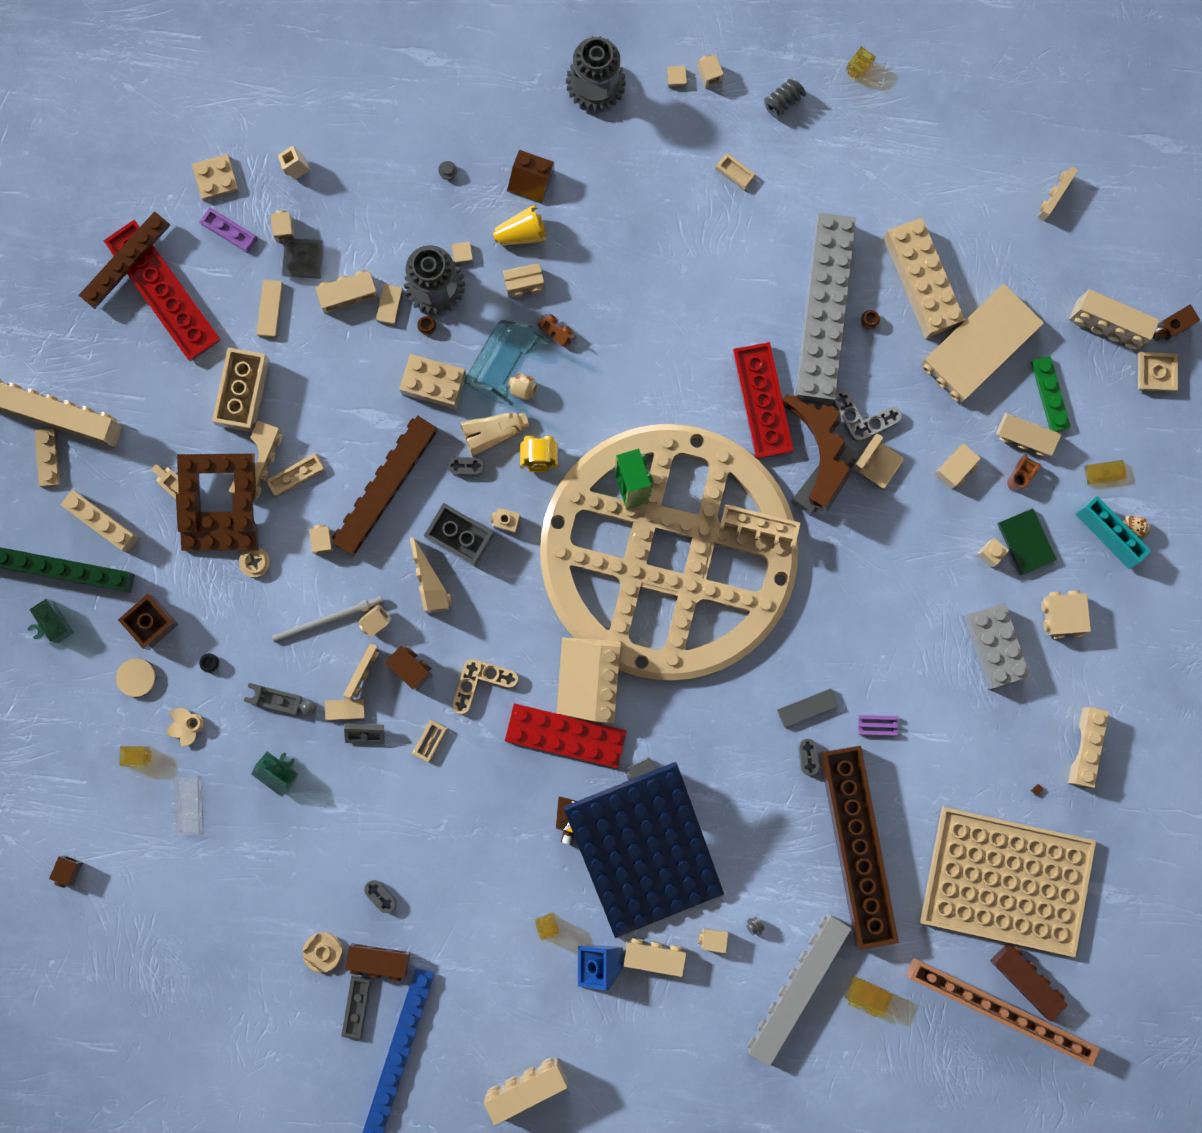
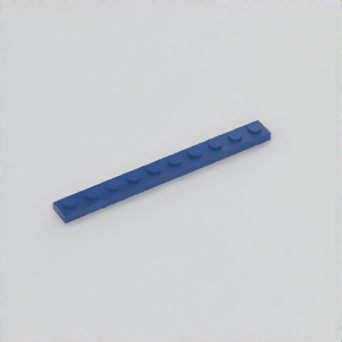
(399, 1051)

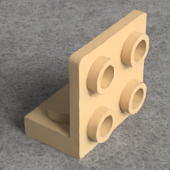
(878, 462)

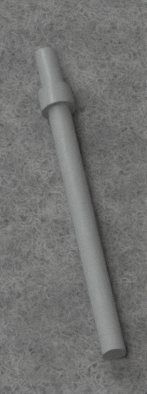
(362, 606)

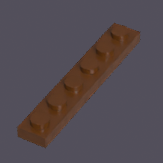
(124, 260)

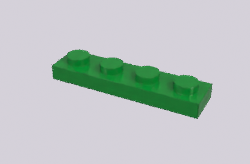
(1050, 394)

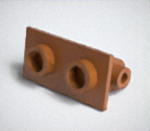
(551, 325)

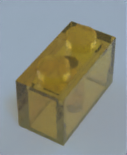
(868, 996)

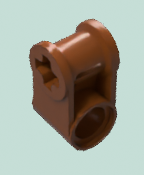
(1024, 470)

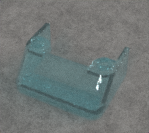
(500, 357)

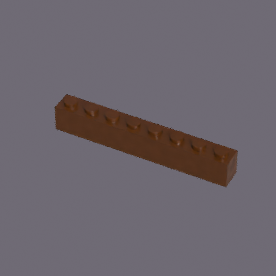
(385, 485)

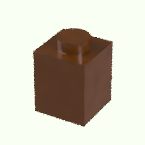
(65, 871)

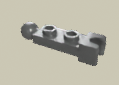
(280, 700)

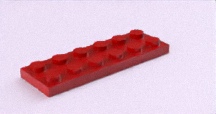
(762, 400)
(565, 735)

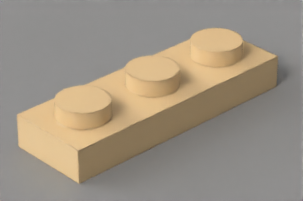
(1056, 193)
(47, 457)
(362, 672)

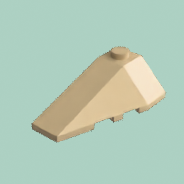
(432, 592)

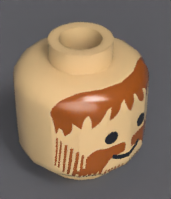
(522, 386)
(1138, 525)

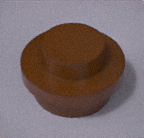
(870, 319)
(426, 325)

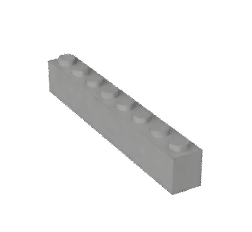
(798, 990)

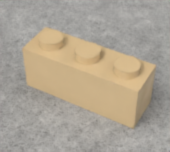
(346, 291)
(1028, 434)
(654, 957)

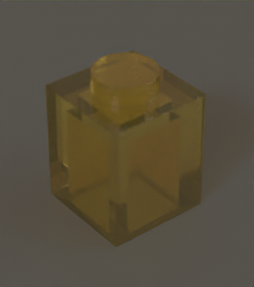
(135, 756)

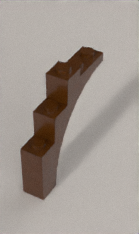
(831, 473)

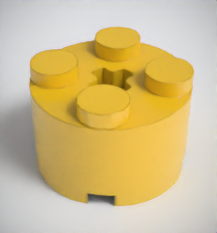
(539, 454)

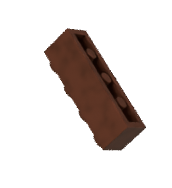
(1029, 982)

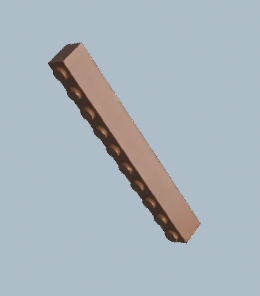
(1002, 1012)

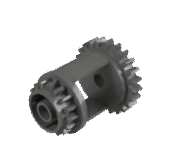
(596, 74)
(433, 280)

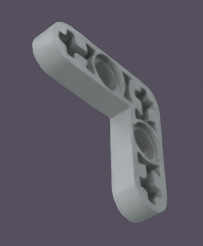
(859, 423)

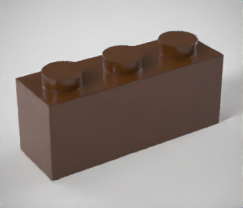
(377, 961)

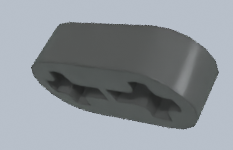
(465, 461)
(804, 758)
(377, 899)

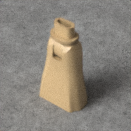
(492, 430)

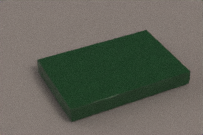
(1026, 541)

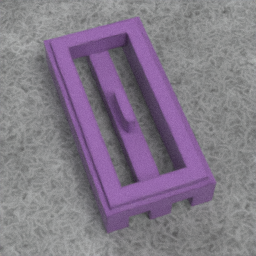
(894, 725)

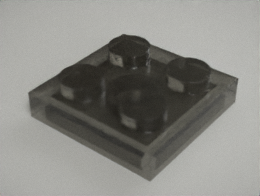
(302, 258)

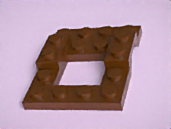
(218, 528)

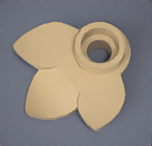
(182, 726)

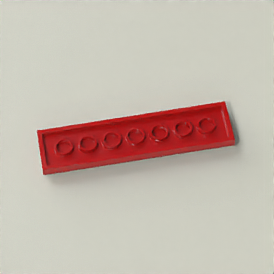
(167, 297)

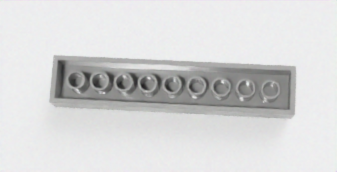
(825, 308)

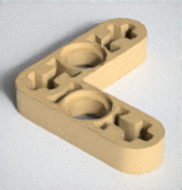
(479, 674)

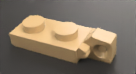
(167, 479)

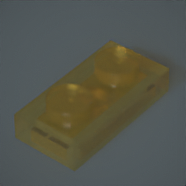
(1105, 472)

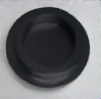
(209, 663)

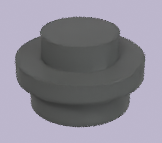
(447, 170)
(755, 926)

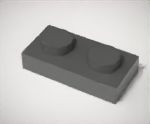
(364, 733)

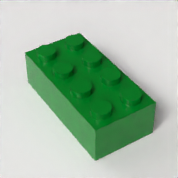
(633, 478)

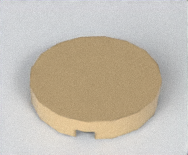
(136, 677)
(322, 952)

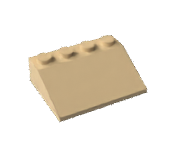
(588, 679)

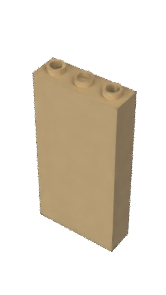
(981, 343)

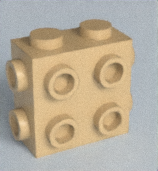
(1066, 614)

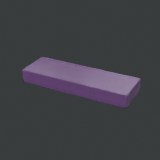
(228, 230)

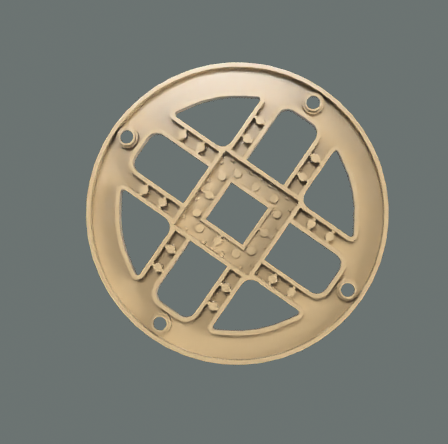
(632, 572)

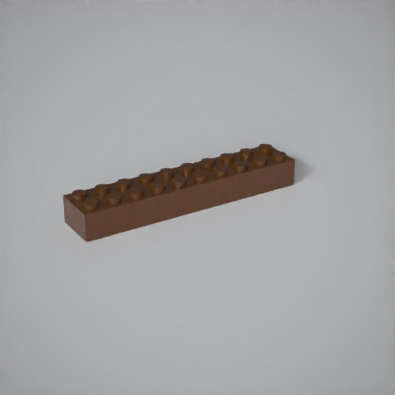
(858, 847)

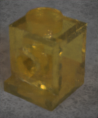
(863, 59)
(547, 926)

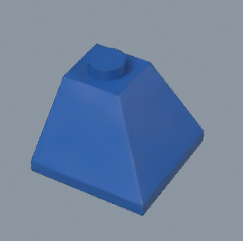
(599, 966)

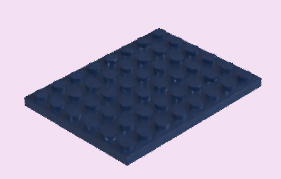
(644, 849)

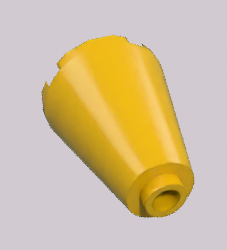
(521, 229)

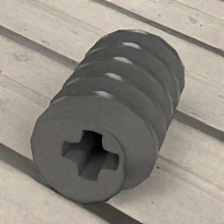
(782, 96)

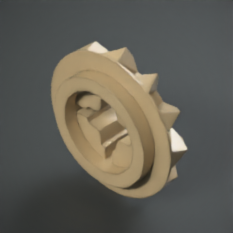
(246, 558)

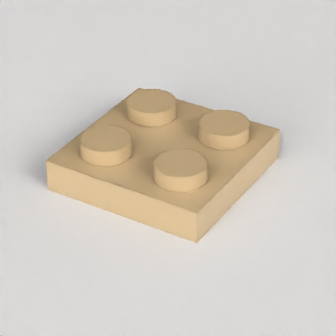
(215, 177)
(1158, 371)

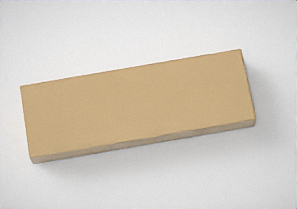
(269, 308)
(295, 475)

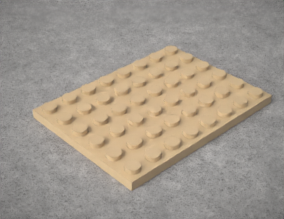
(1008, 882)

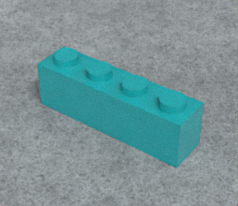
(1113, 532)

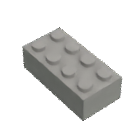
(996, 646)

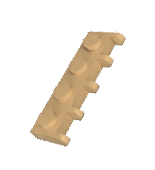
(760, 524)

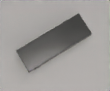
(807, 707)
(356, 1007)

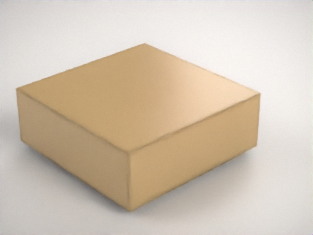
(676, 76)
(462, 252)

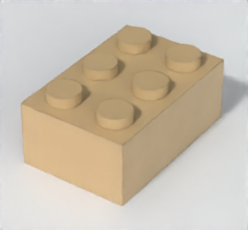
(432, 381)

